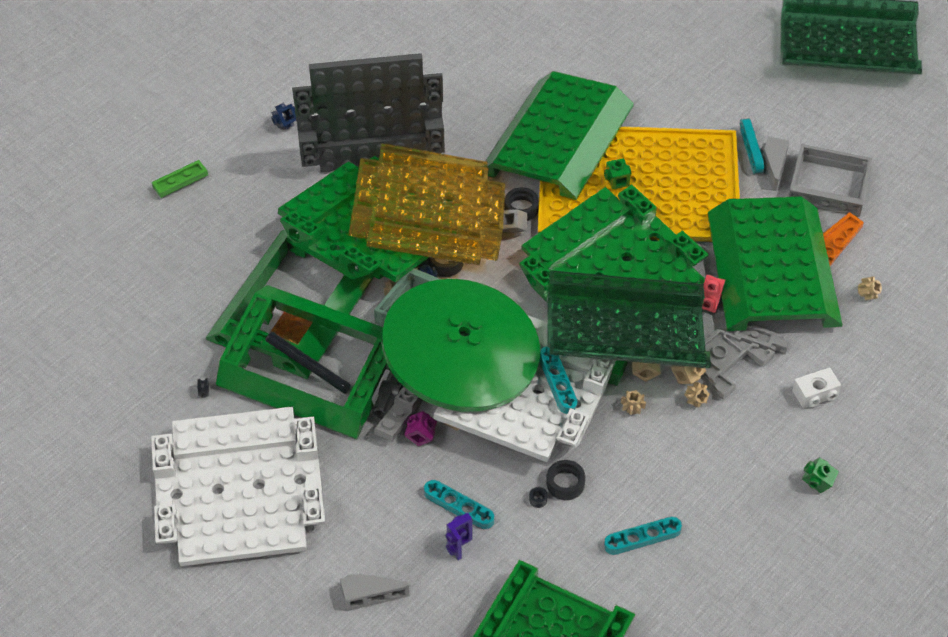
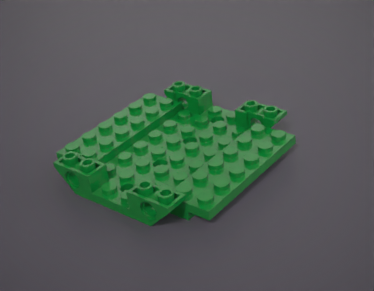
(321, 221)
(602, 233)

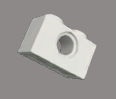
(816, 388)

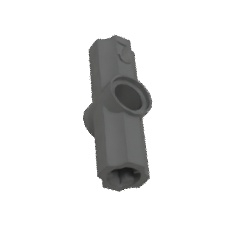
(387, 392)

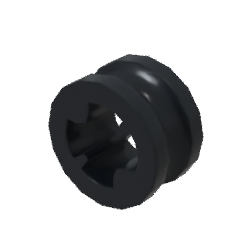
(203, 387)
(537, 491)

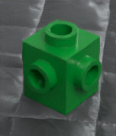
(617, 173)
(819, 475)

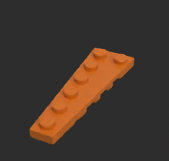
(841, 235)

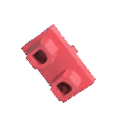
(712, 291)

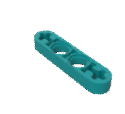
(751, 146)
(560, 379)
(461, 501)
(641, 532)

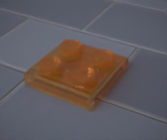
(291, 327)

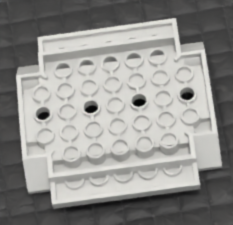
(533, 420)
(235, 456)

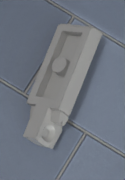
(764, 338)

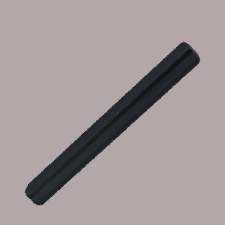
(308, 362)

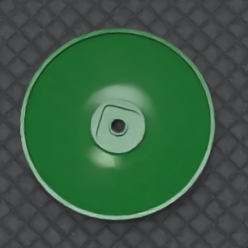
(457, 370)

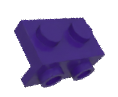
(458, 534)

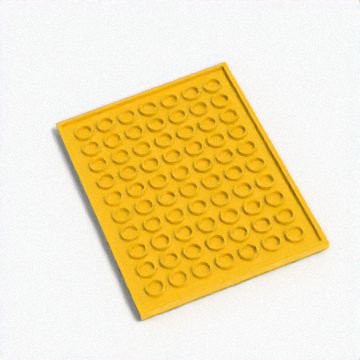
(672, 167)

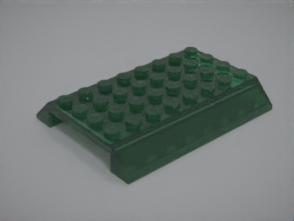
(851, 35)
(626, 319)

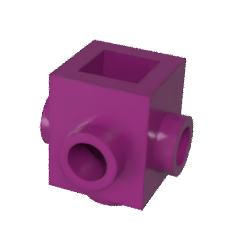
(420, 428)

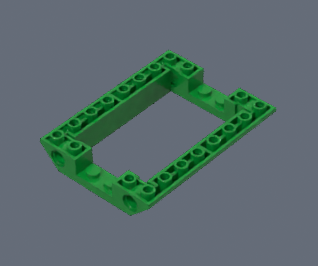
(316, 338)
(233, 377)

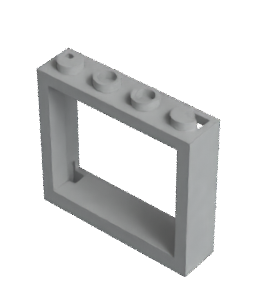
(837, 159)

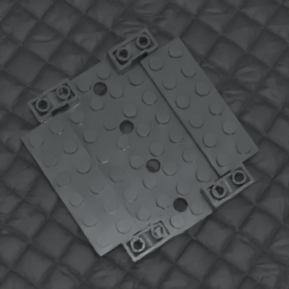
(367, 88)

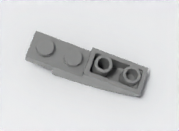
(396, 419)

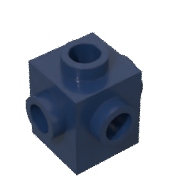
(289, 115)

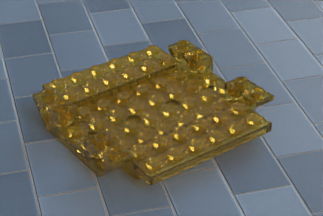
(426, 221)

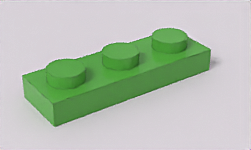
(179, 178)

